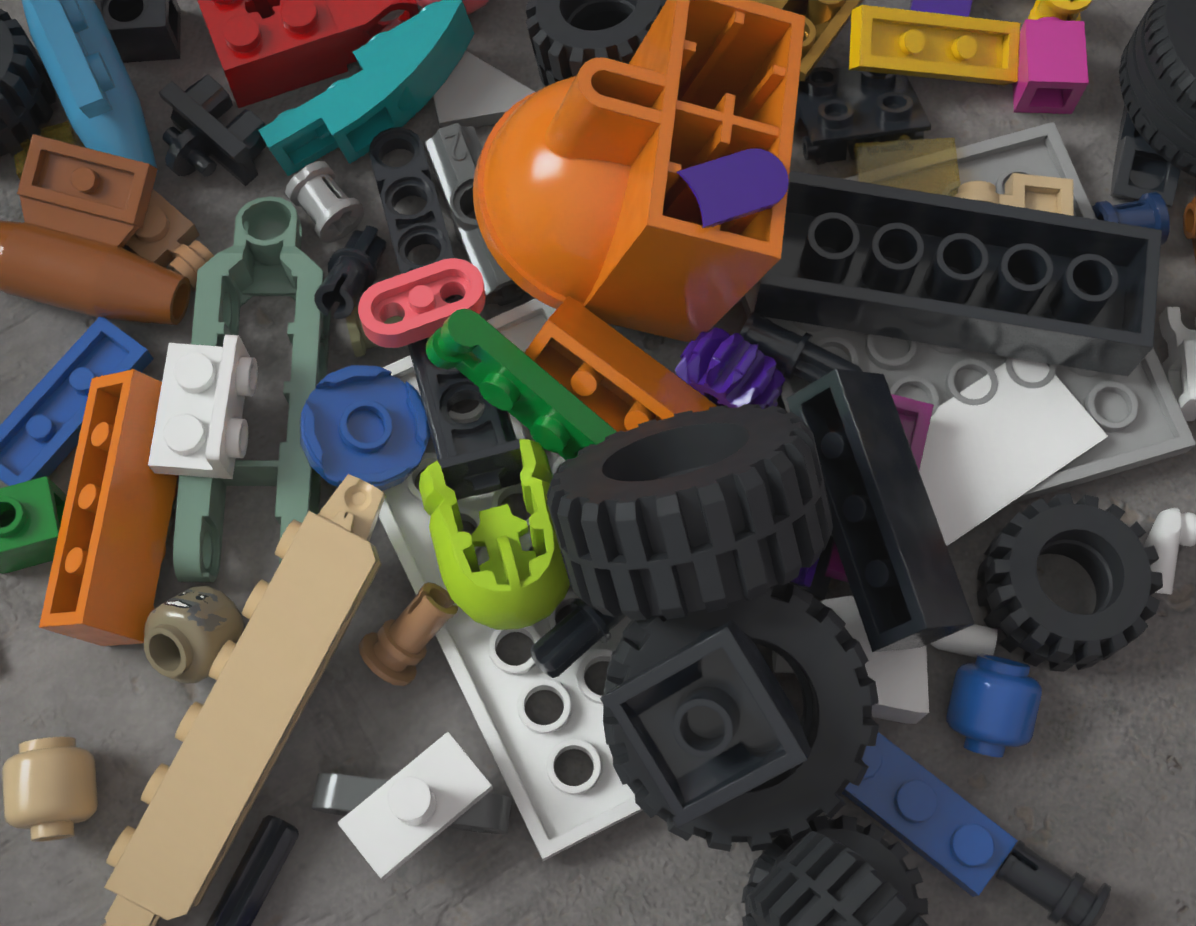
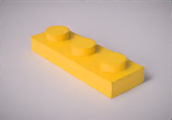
(934, 45)

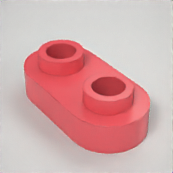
(420, 301)

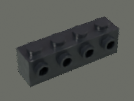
(881, 513)

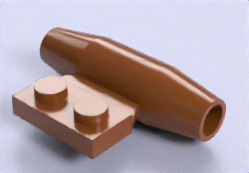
(70, 248)

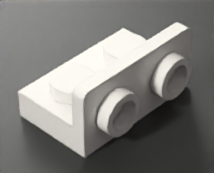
(201, 409)

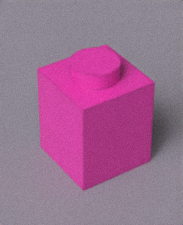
(1050, 66)

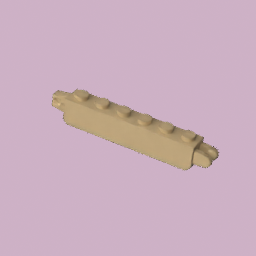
(249, 712)

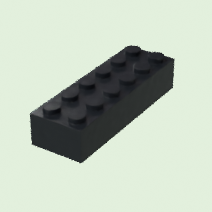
(965, 274)

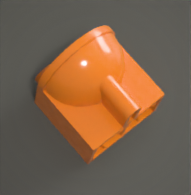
(586, 183)

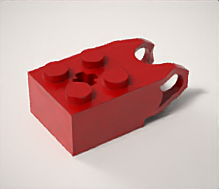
(292, 43)

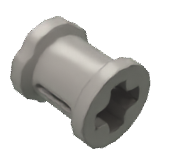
(324, 201)

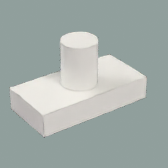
(415, 806)

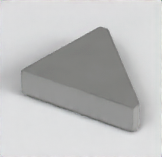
(476, 94)

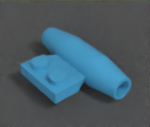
(89, 77)

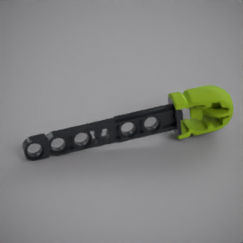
(475, 457)

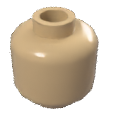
(49, 787)

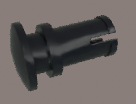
(1053, 889)

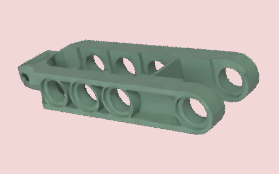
(260, 263)

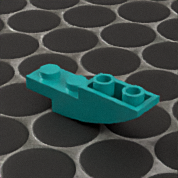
(395, 82)

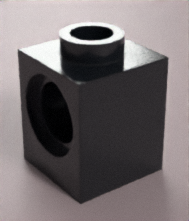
(143, 28)

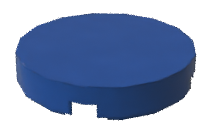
(364, 427)

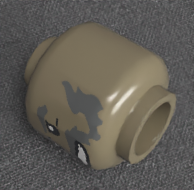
(189, 633)

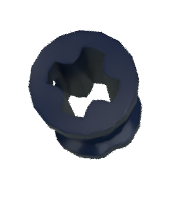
(1147, 212)

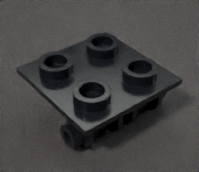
(854, 105)

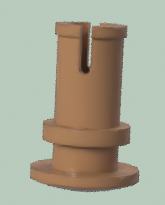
(403, 641)

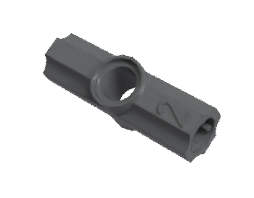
(454, 160)

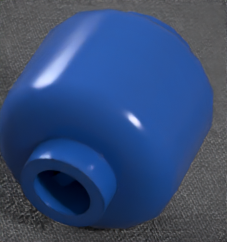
(994, 704)

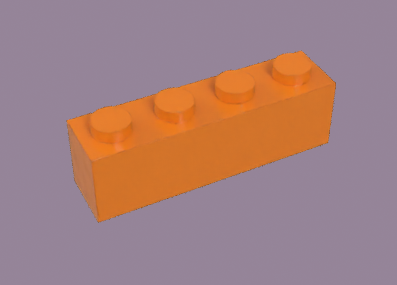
(609, 370)
(111, 518)

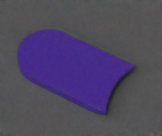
(736, 185)

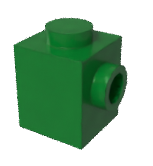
(29, 523)

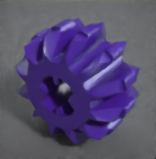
(730, 370)

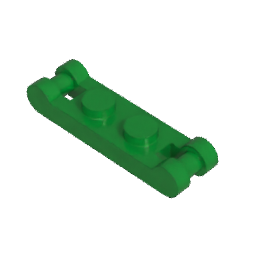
(516, 384)

